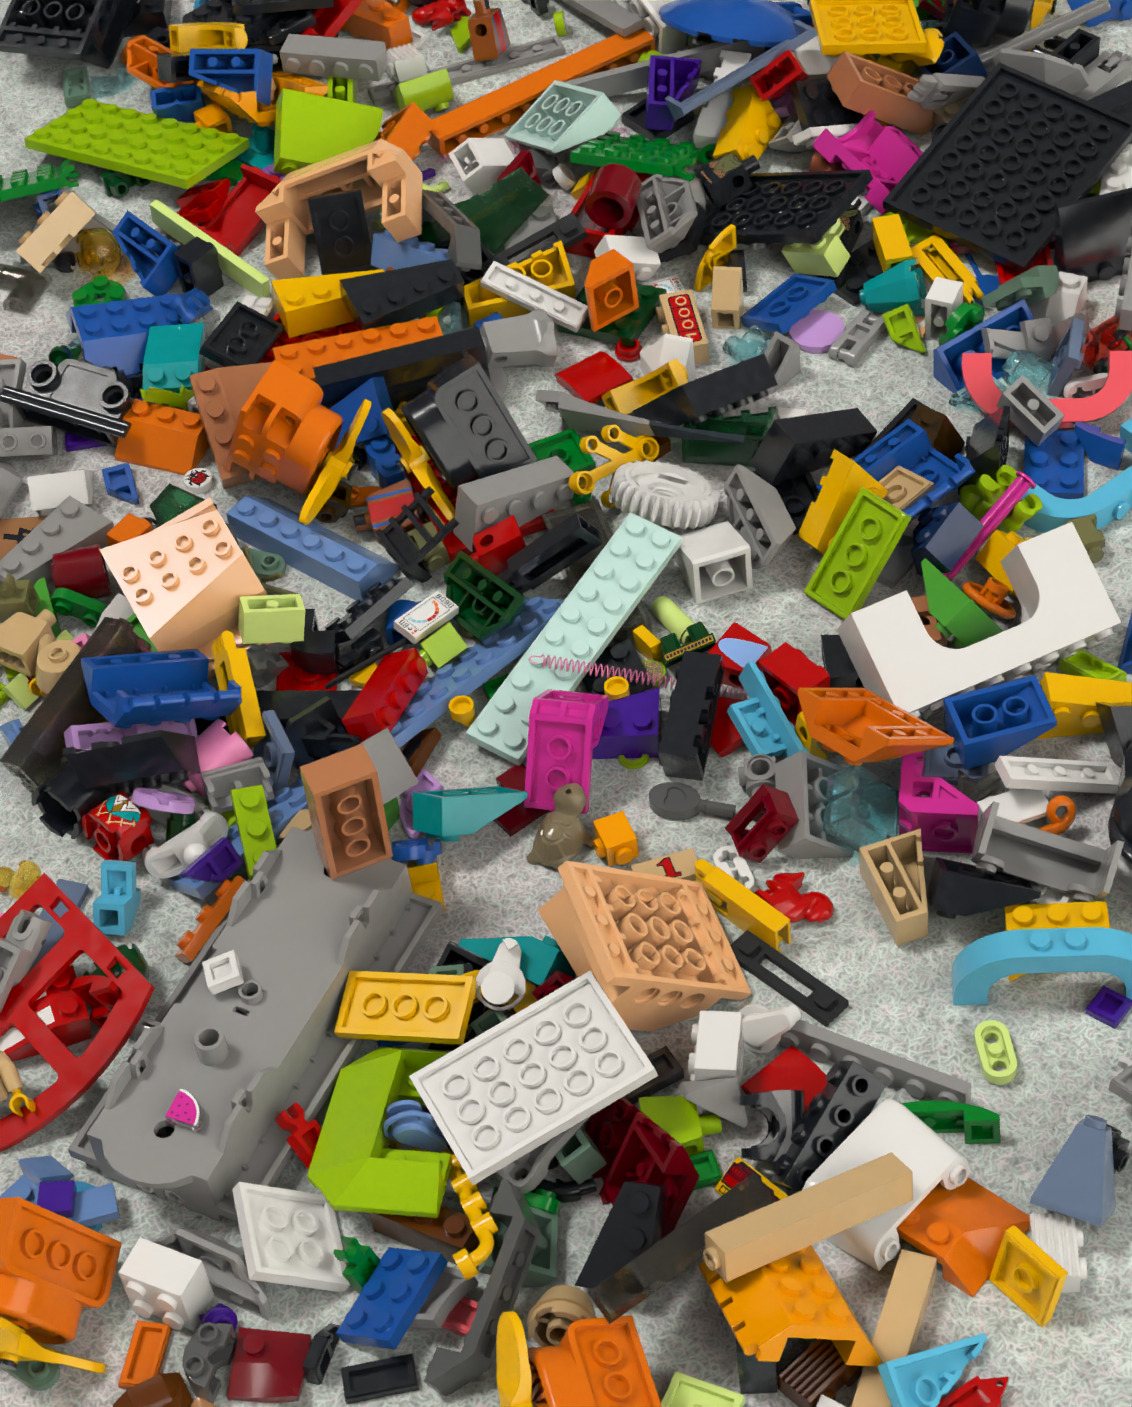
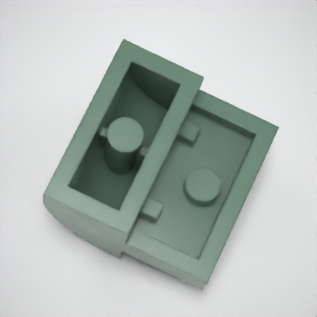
(1031, 285)
(544, 1261)

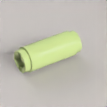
(672, 618)

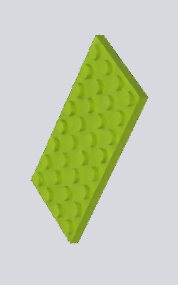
(137, 143)

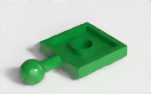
(566, 445)

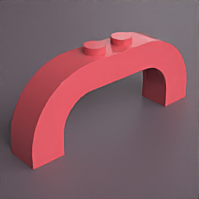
(1118, 386)

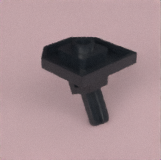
(318, 733)

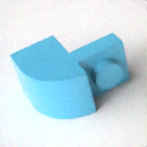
(120, 898)

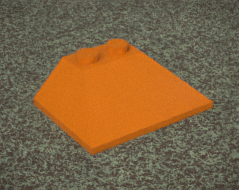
(865, 725)
(962, 1231)

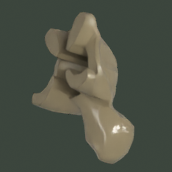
(561, 832)

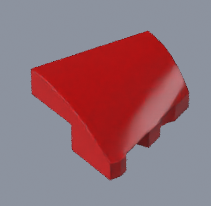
(99, 993)

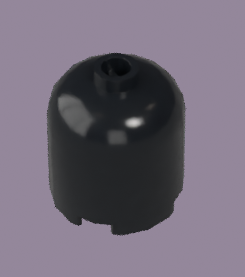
(65, 802)

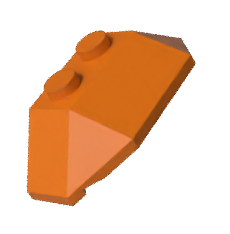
(143, 61)

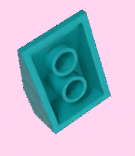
(173, 356)
(461, 811)
(538, 957)

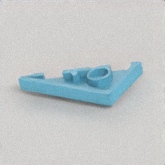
(928, 1375)

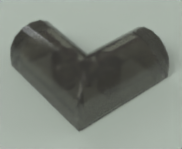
(24, 285)

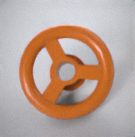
(991, 597)

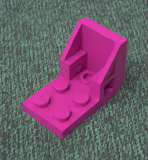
(561, 743)
(945, 816)

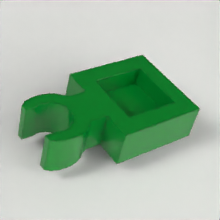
(360, 1262)

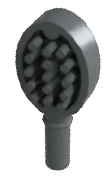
(683, 802)

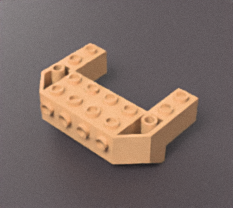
(386, 182)

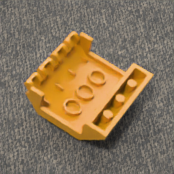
(246, 103)
(790, 1300)

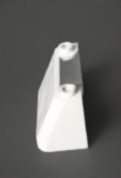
(922, 1150)

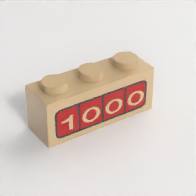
(682, 318)

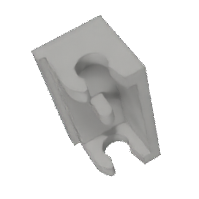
(222, 780)

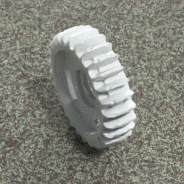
(665, 494)

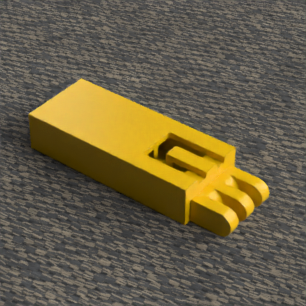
(943, 263)
(234, 665)
(743, 906)

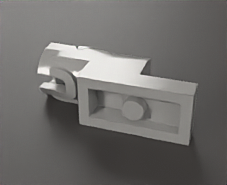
(20, 949)

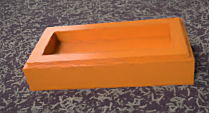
(145, 1353)

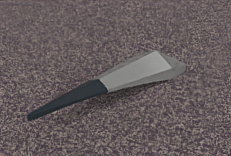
(591, 417)

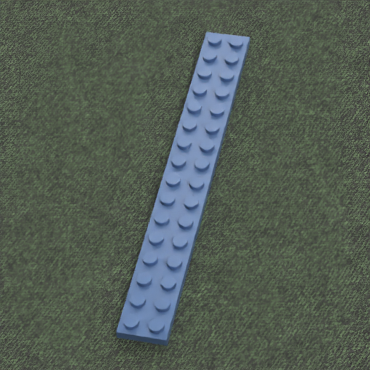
(430, 702)

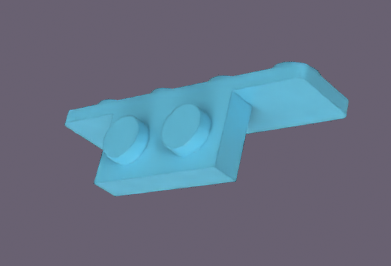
(761, 718)

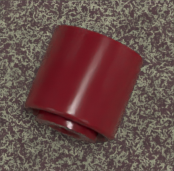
(613, 196)
(82, 571)

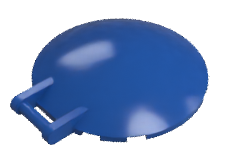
(758, 21)

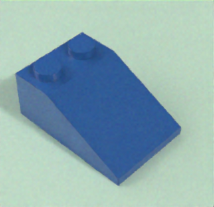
(997, 720)

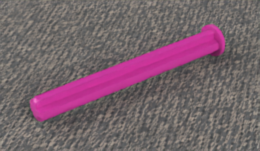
(995, 517)

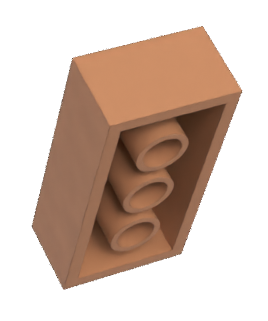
(871, 86)
(346, 811)

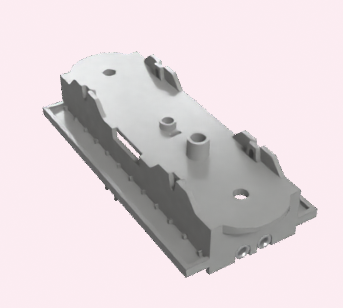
(295, 951)

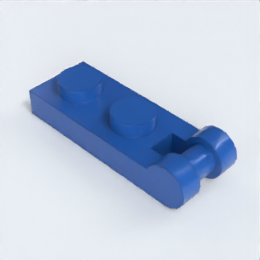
(191, 305)

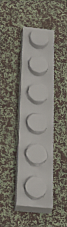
(889, 1068)

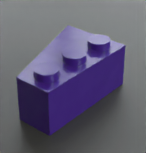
(667, 78)
(631, 727)

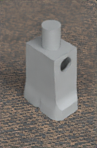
(520, 340)

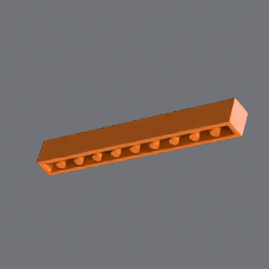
(511, 101)

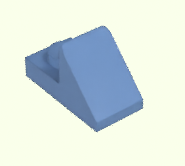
(36, 1171)

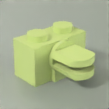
(821, 258)

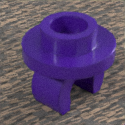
(220, 1314)

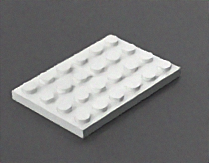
(532, 1077)

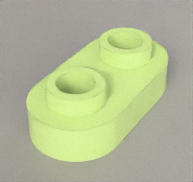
(995, 1054)

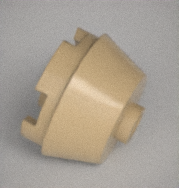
(53, 662)
(556, 1312)

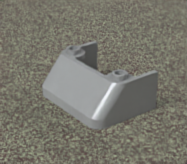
(1044, 857)

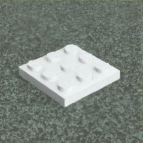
(289, 1237)

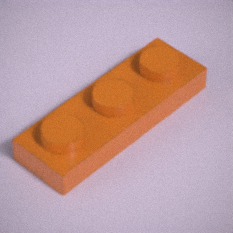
(208, 920)

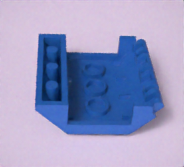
(118, 331)
(912, 450)
(156, 688)

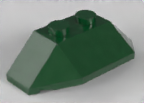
(483, 598)

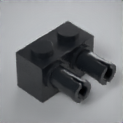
(1078, 48)

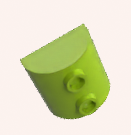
(426, 92)

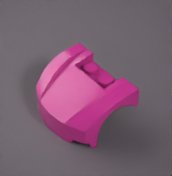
(872, 148)

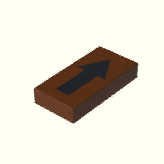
(420, 748)

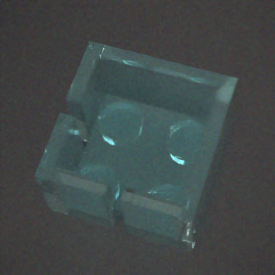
(860, 808)

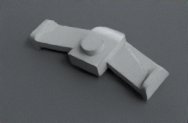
(1035, 336)

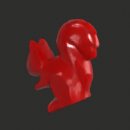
(440, 13)
(795, 906)

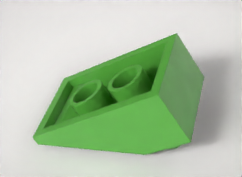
(955, 610)

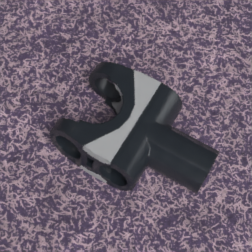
(783, 1113)

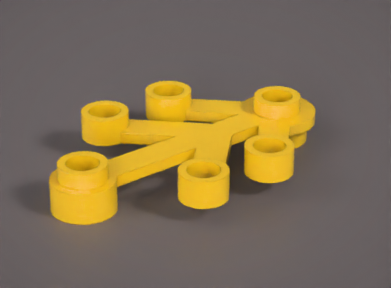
(616, 458)

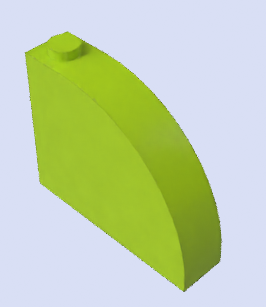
(318, 128)

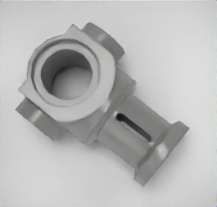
(751, 773)

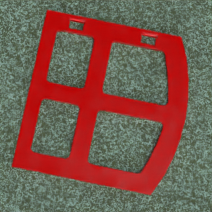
(73, 1072)

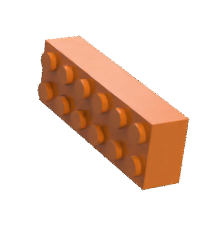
(318, 352)

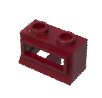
(772, 823)

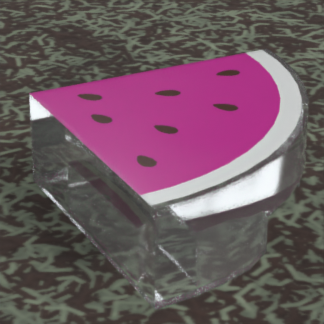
(185, 1111)

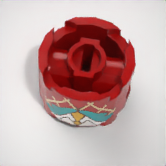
(118, 828)

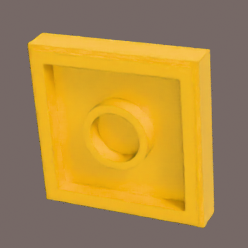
(1028, 1276)

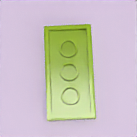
(857, 554)

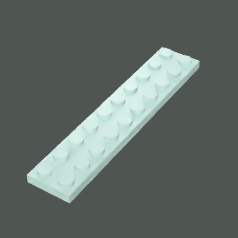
(576, 632)

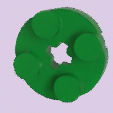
(99, 288)
(961, 320)

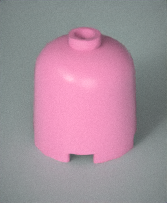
(215, 750)

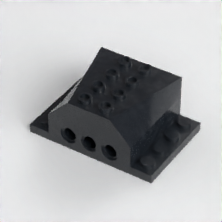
(67, 28)

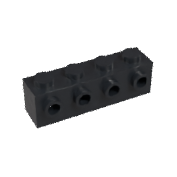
(832, 1118)

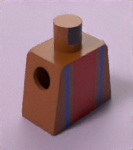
(487, 32)
(384, 505)

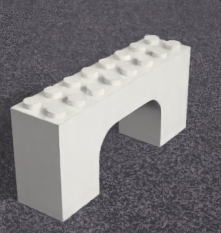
(1061, 614)

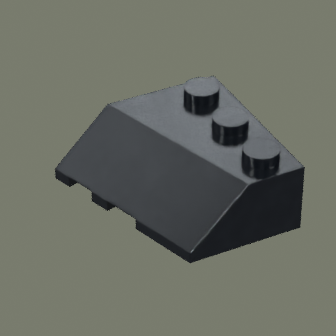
(988, 445)

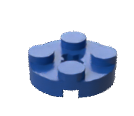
(417, 850)

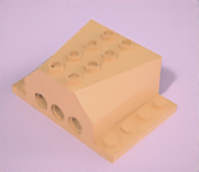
(185, 581)
(645, 942)

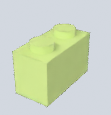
(271, 619)

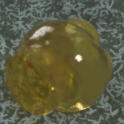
(20, 880)

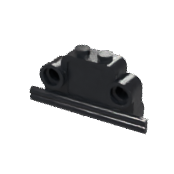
(74, 400)

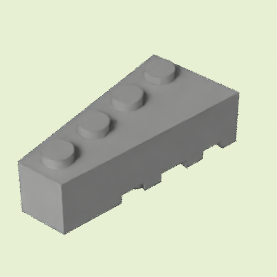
(64, 529)

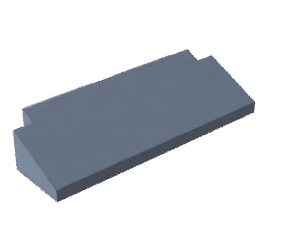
(680, 109)

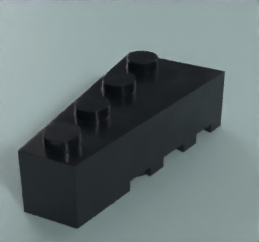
(401, 293)

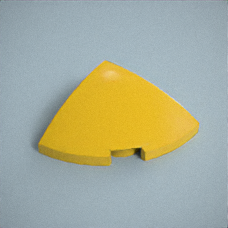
(933, 49)
(716, 255)

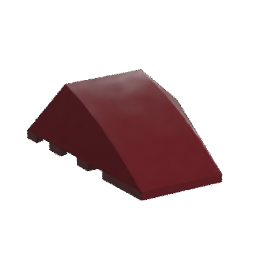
(641, 1152)

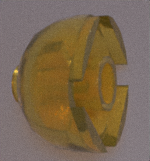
(101, 249)

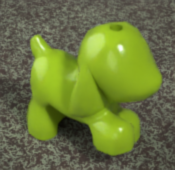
(984, 495)

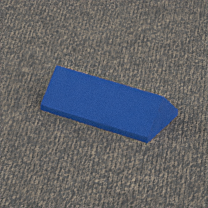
(948, 357)

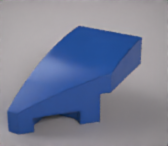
(1100, 447)
(120, 483)

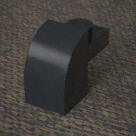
(318, 650)

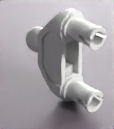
(186, 846)

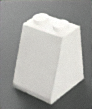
(714, 562)

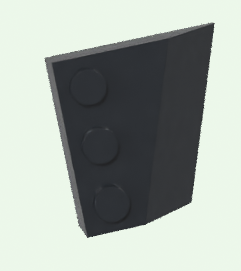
(137, 762)

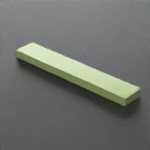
(229, 262)

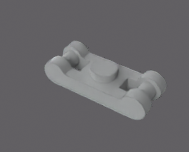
(857, 336)

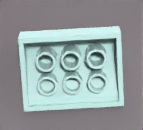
(564, 118)

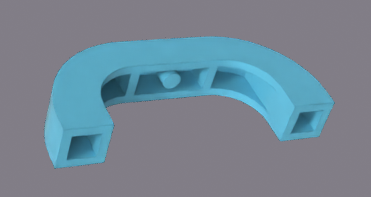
(1106, 502)
(1039, 952)

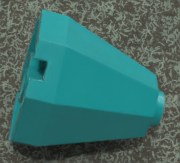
(895, 288)

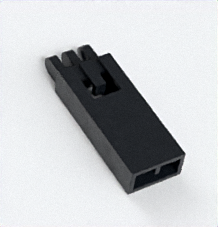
(551, 553)

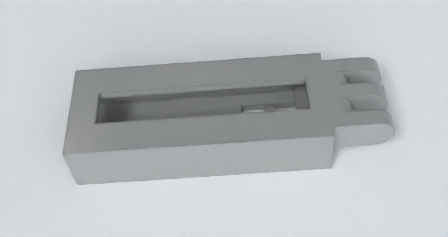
(1106, 79)
(943, 89)

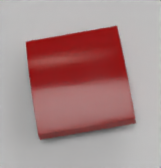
(203, 201)
(593, 377)
(788, 1072)

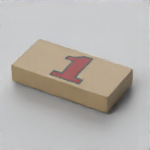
(675, 865)

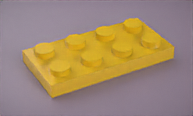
(406, 1007)

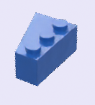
(235, 70)
(149, 254)
(374, 426)

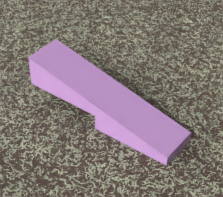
(83, 735)

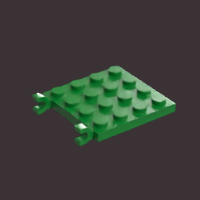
(642, 155)
(43, 180)

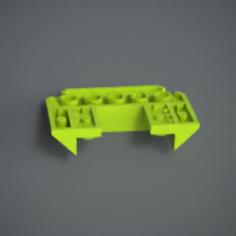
(352, 1151)

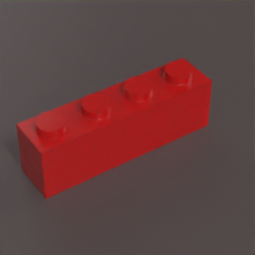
(386, 694)

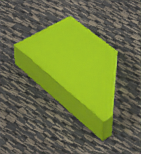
(904, 329)

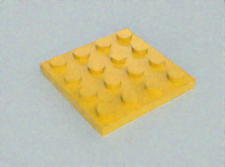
(867, 27)

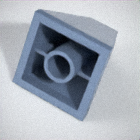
(1081, 1175)

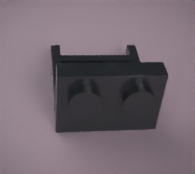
(401, 545)

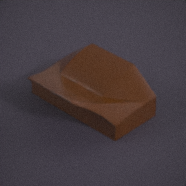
(158, 1391)

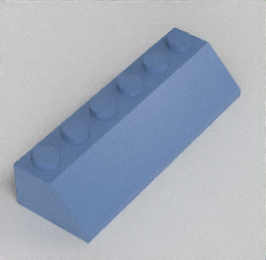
(309, 547)

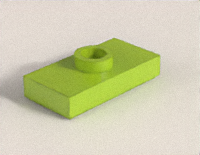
(1088, 665)

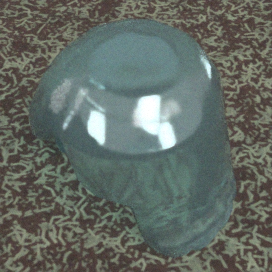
(750, 345)
(1027, 364)

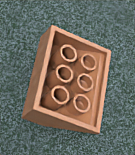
(219, 398)

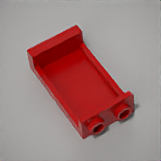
(331, 19)
(237, 221)

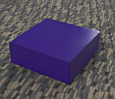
(1109, 1007)
(58, 1197)

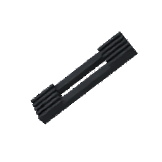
(565, 229)
(822, 1004)

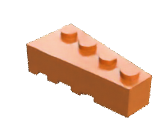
(379, 22)

